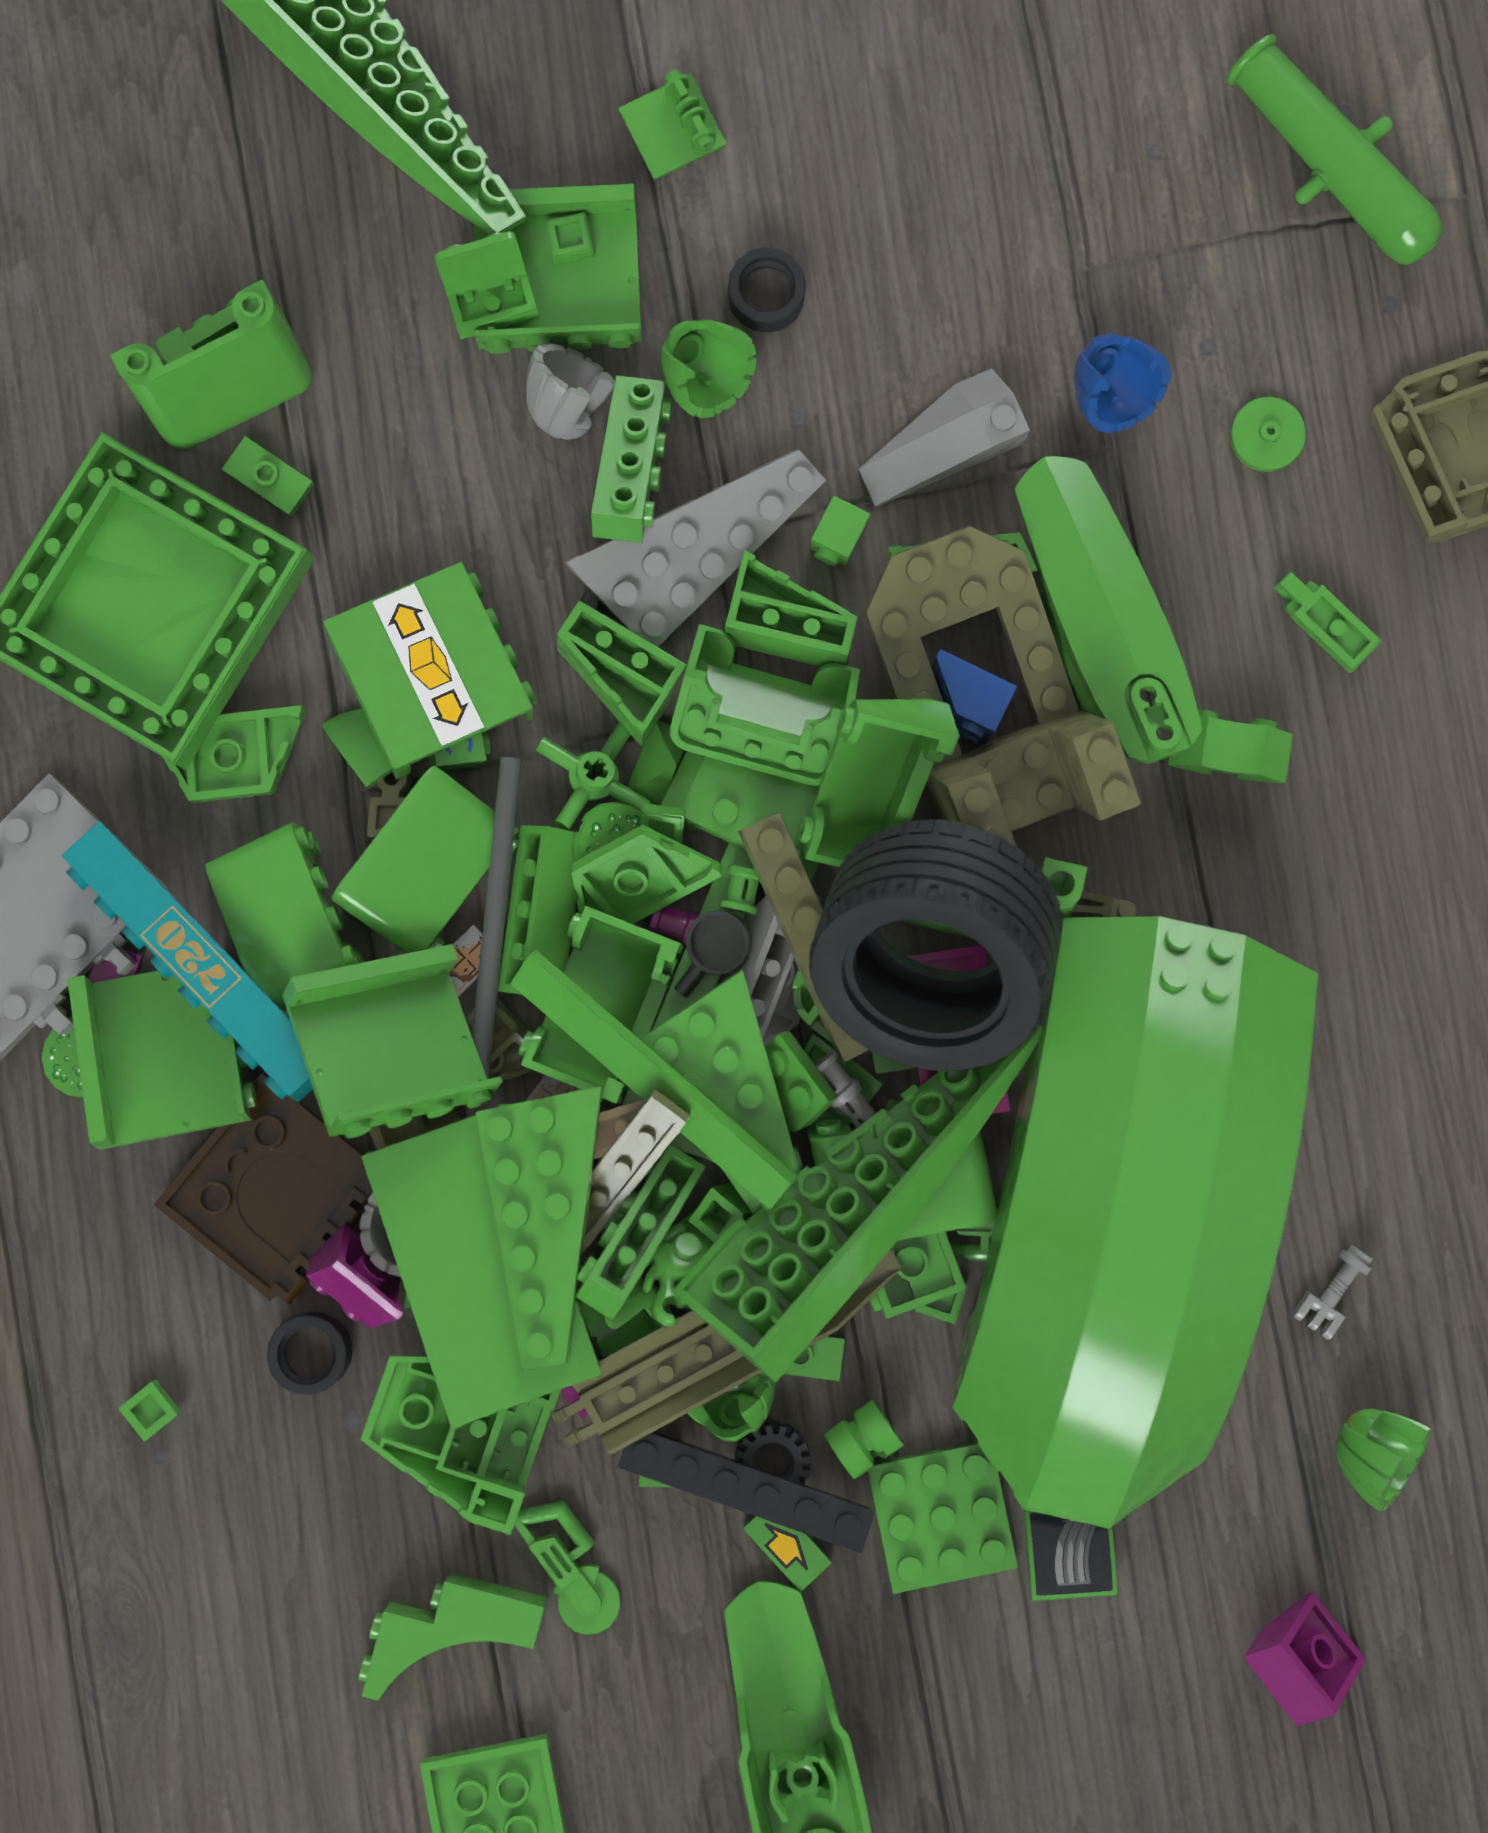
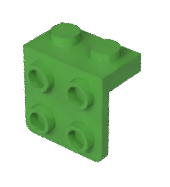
(486, 283)

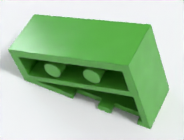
(785, 619)
(620, 668)

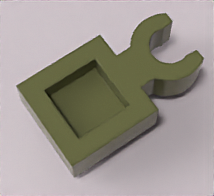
(384, 807)

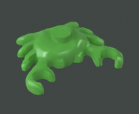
(671, 1262)

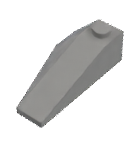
(956, 432)

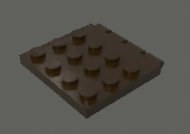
(269, 1192)

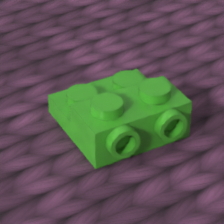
(926, 1275)

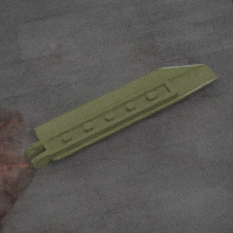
(679, 1371)

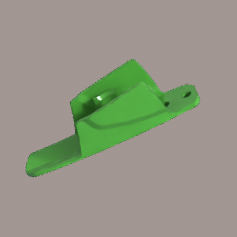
(1105, 612)
(794, 1751)

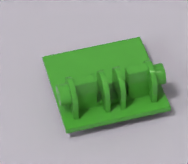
(672, 125)

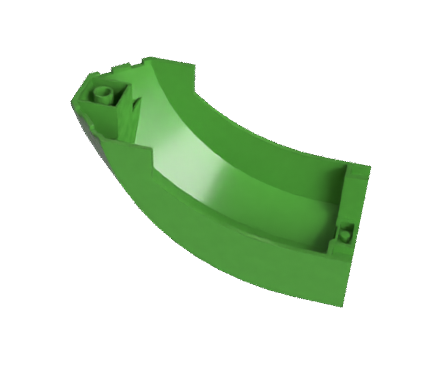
(1137, 1212)

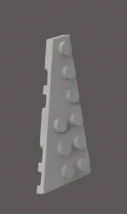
(694, 547)

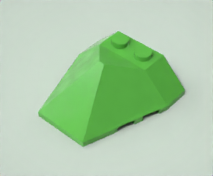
(470, 1467)

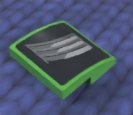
(1068, 1558)

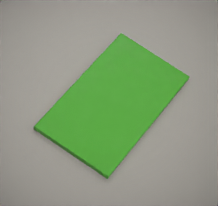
(452, 1268)

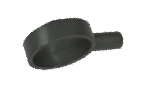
(716, 945)

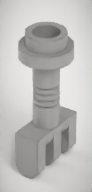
(1324, 1306)

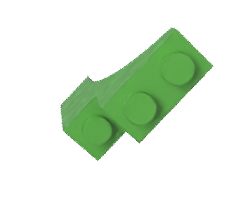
(465, 1613)

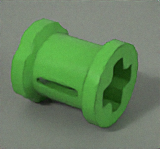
(741, 890)

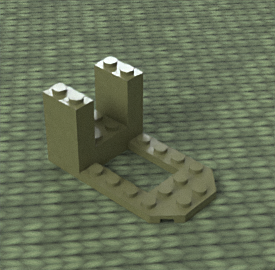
(1026, 774)

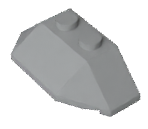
(769, 974)

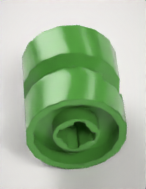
(863, 1439)

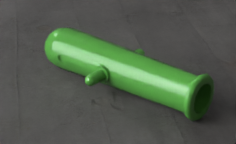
(1338, 154)

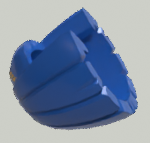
(1119, 381)

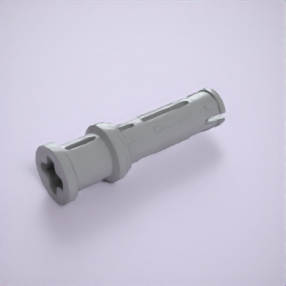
(846, 1088)

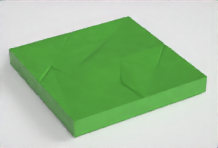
(146, 599)

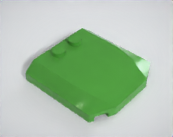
(730, 797)

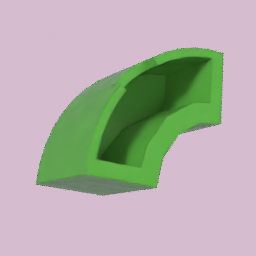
(1249, 750)

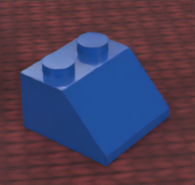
(973, 695)

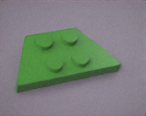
(241, 755)
(640, 874)

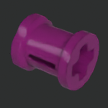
(672, 923)

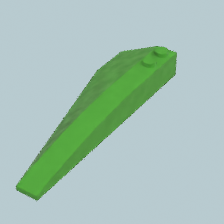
(387, 93)
(794, 1266)

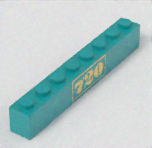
(192, 957)

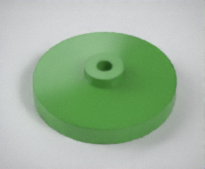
(1267, 434)

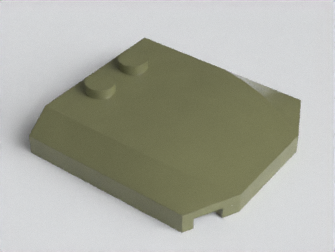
(1444, 462)

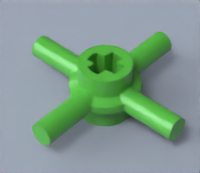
(584, 766)

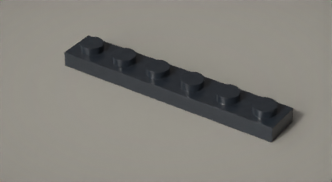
(749, 1489)

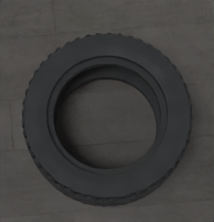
(949, 878)

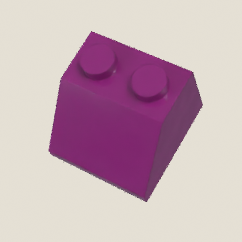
(354, 1281)
(1305, 1660)

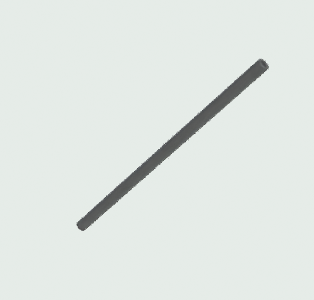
(495, 913)

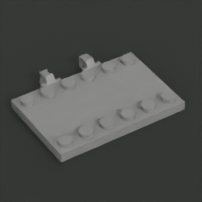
(45, 918)

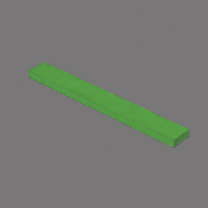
(646, 1071)

